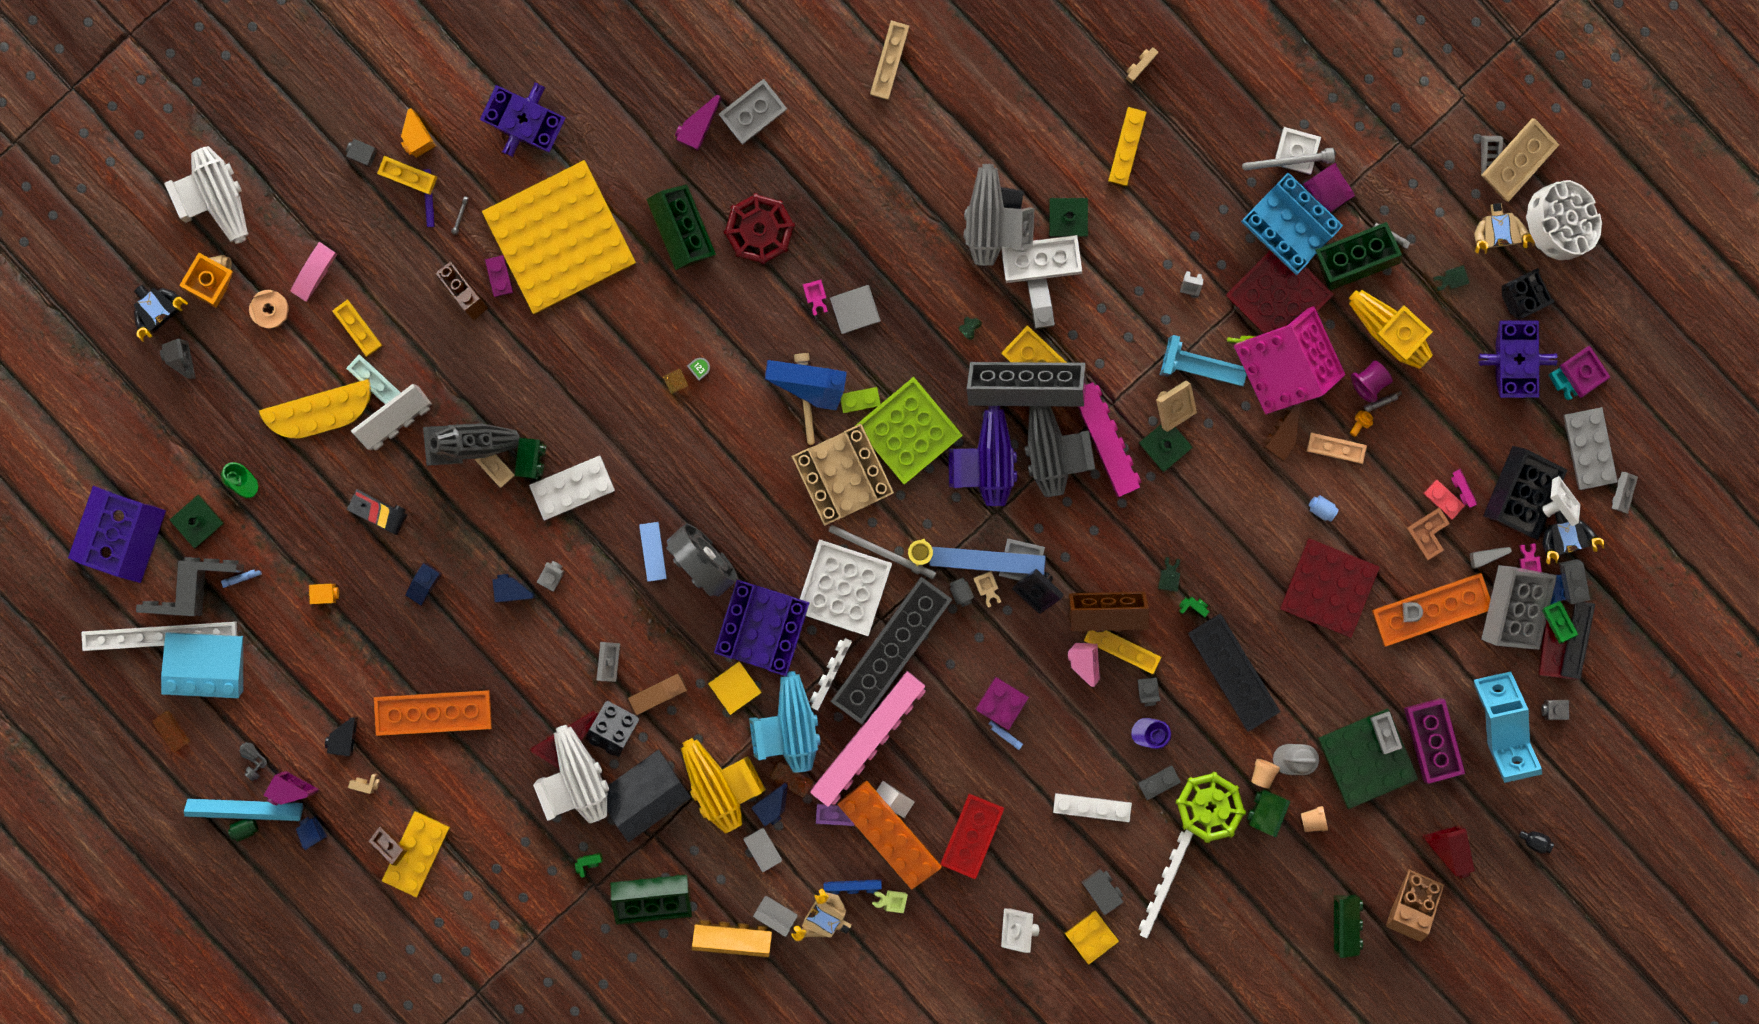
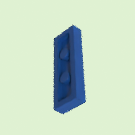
(852, 887)

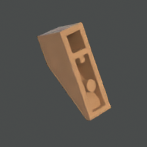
(658, 693)

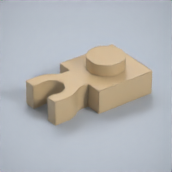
(987, 585)

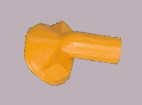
(1363, 419)

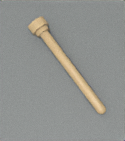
(803, 359)

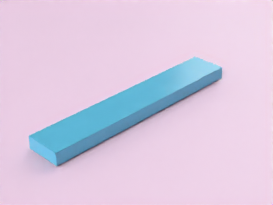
(242, 809)

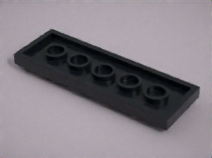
(1234, 672)

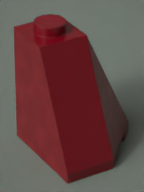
(1452, 849)

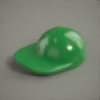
(239, 480)

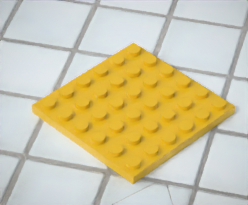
(559, 237)

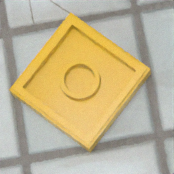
(734, 688)

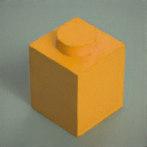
(323, 593)

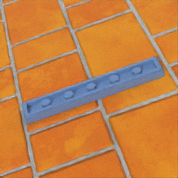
(987, 560)

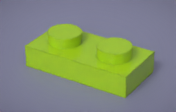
(860, 400)

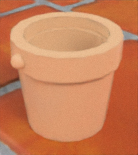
(1264, 773)
(1314, 820)

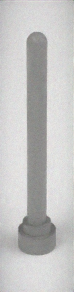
(1325, 156)

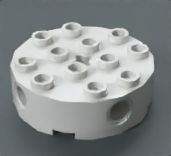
(1564, 220)

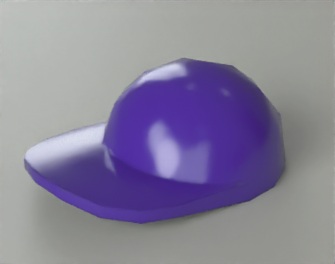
(1151, 733)

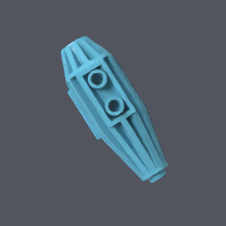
(791, 731)

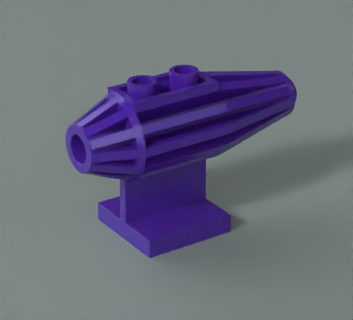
(989, 465)

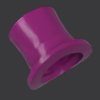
(1371, 381)

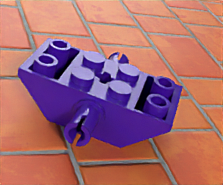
(506, 110)
(1519, 340)

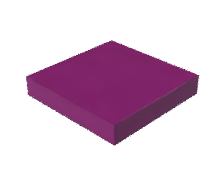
(1584, 371)

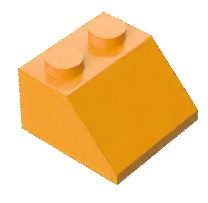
(415, 136)
(206, 280)

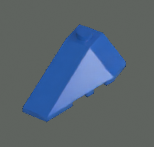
(813, 384)

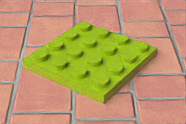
(909, 430)

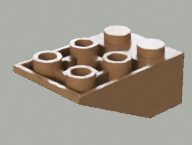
(1415, 906)

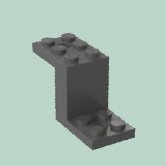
(190, 587)

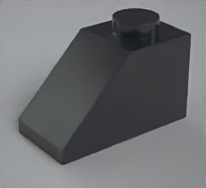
(342, 739)

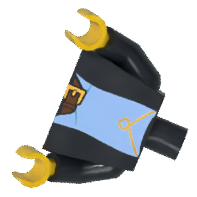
(155, 309)
(1564, 538)

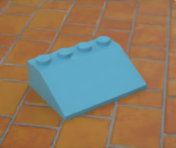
(202, 665)

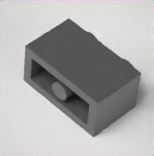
(1574, 581)
(1102, 891)

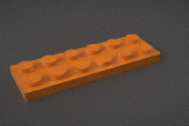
(1440, 608)
(432, 713)
(889, 835)

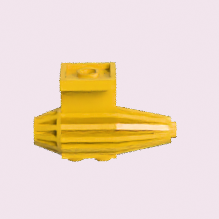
(1395, 330)
(717, 789)

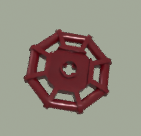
(748, 226)

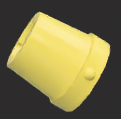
(920, 552)

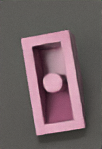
(1085, 662)

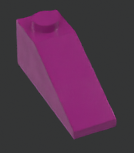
(695, 127)

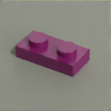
(499, 276)

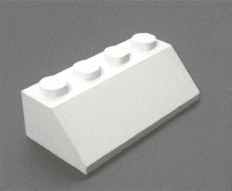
(392, 417)

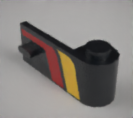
(377, 512)

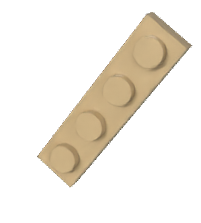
(889, 60)

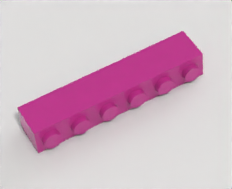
(1107, 442)

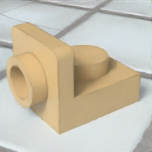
(361, 784)

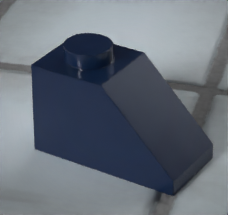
(423, 583)
(510, 589)
(772, 805)
(310, 832)

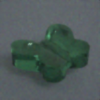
(969, 327)

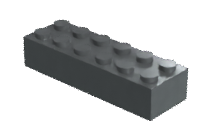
(1026, 384)

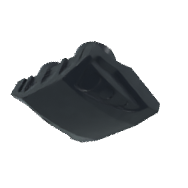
(1526, 294)

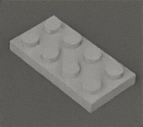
(1590, 448)

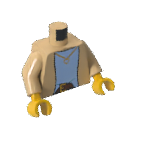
(1500, 230)
(823, 918)

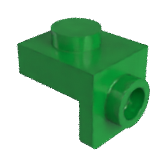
(1199, 606)

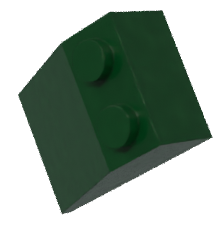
(1268, 812)

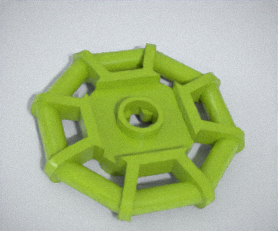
(1216, 798)

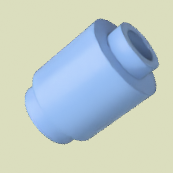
(1323, 508)

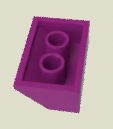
(288, 788)

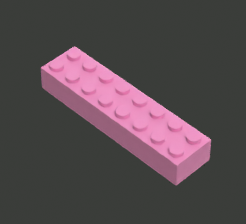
(867, 738)

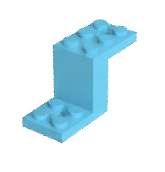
(1507, 727)

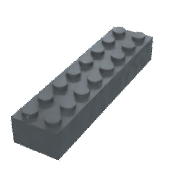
(891, 650)

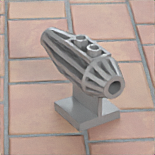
(990, 224)

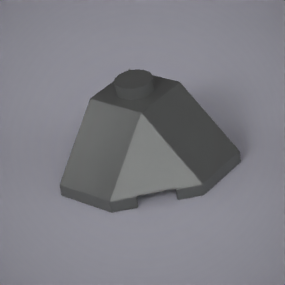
(178, 356)

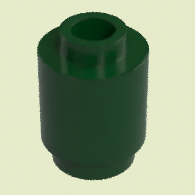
(243, 829)

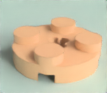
(263, 318)

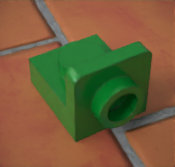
(589, 860)

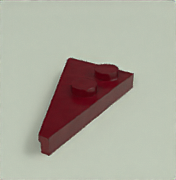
(547, 748)

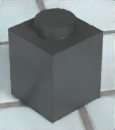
(361, 152)

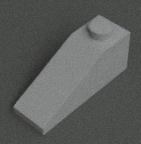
(1040, 303)

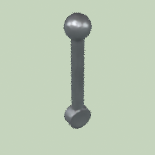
(454, 231)

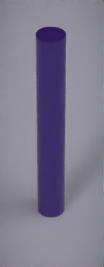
(429, 207)

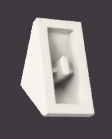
(896, 800)

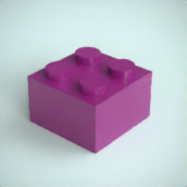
(1001, 703)

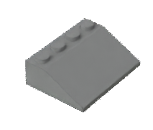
(1517, 606)

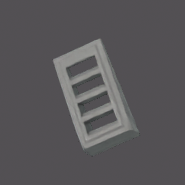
(1484, 149)
(1484, 557)

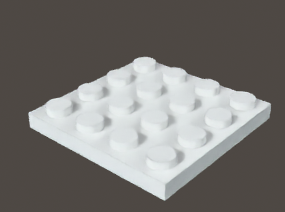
(844, 587)

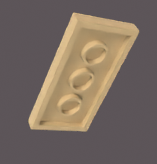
(1520, 159)

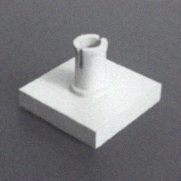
(1563, 501)
(1018, 930)

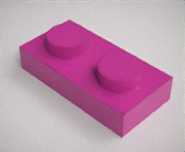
(1459, 481)

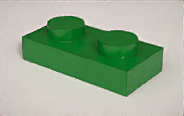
(1559, 622)

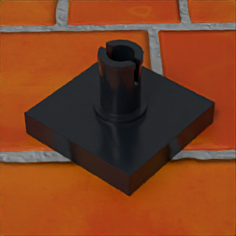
(1038, 591)

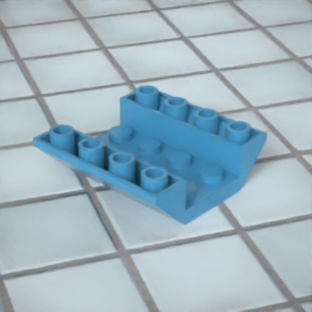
(1291, 223)

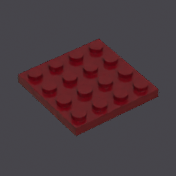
(1275, 295)
(1329, 587)

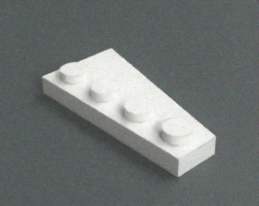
(833, 666)

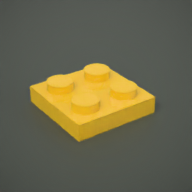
(1091, 937)

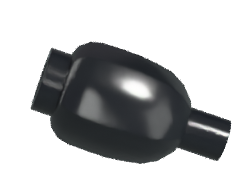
(1537, 841)

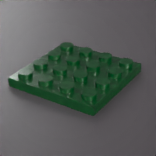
(1360, 765)

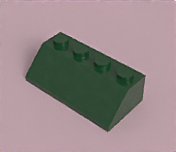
(681, 226)
(1358, 256)
(651, 899)

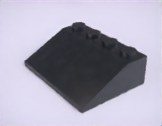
(1523, 492)
(645, 795)

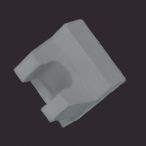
(1191, 285)

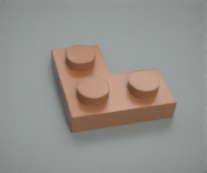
(1424, 530)

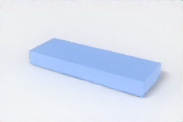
(653, 551)

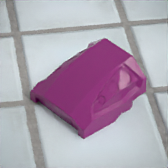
(1329, 188)

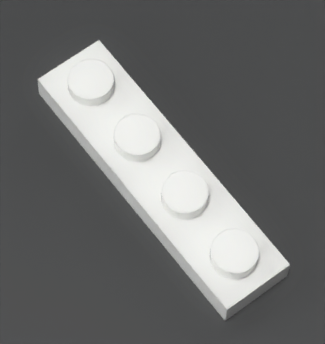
(1092, 807)

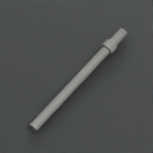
(883, 552)

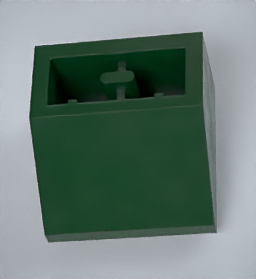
(530, 458)

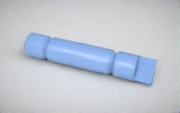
(239, 578)
(1005, 735)

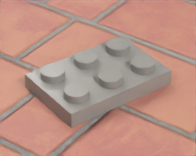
(753, 111)

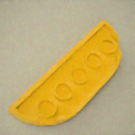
(319, 411)

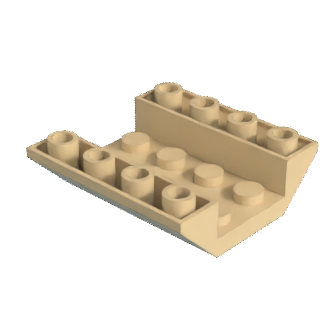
(842, 474)

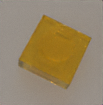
(675, 381)

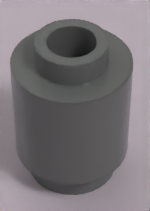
(961, 592)

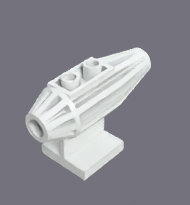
(211, 190)
(577, 784)

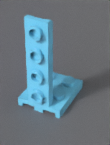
(1199, 365)

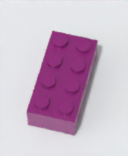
(1434, 740)

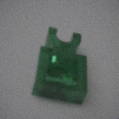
(1454, 278)
(1170, 578)

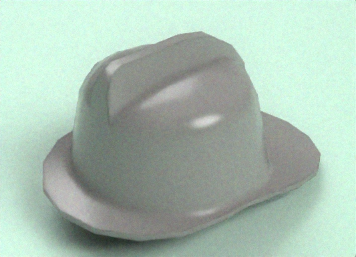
(1296, 759)

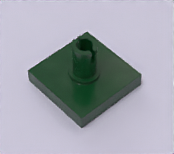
(1068, 217)
(1165, 446)
(196, 521)

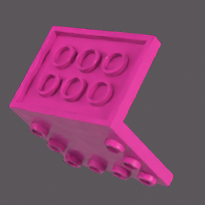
(1291, 363)

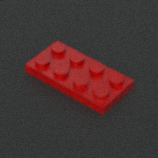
(972, 836)

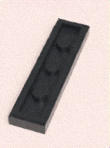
(1577, 646)

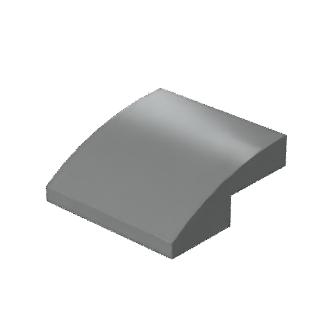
(855, 309)

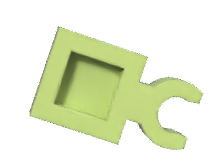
(892, 902)

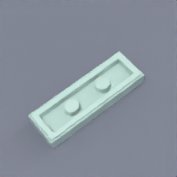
(379, 384)

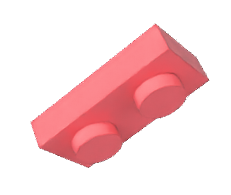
(1444, 499)

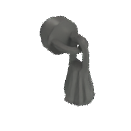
(249, 752)

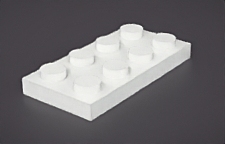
(1044, 260)
(572, 488)

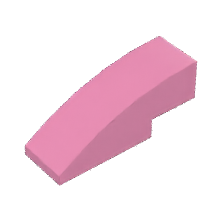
(313, 271)

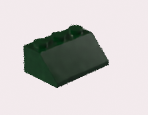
(1347, 925)

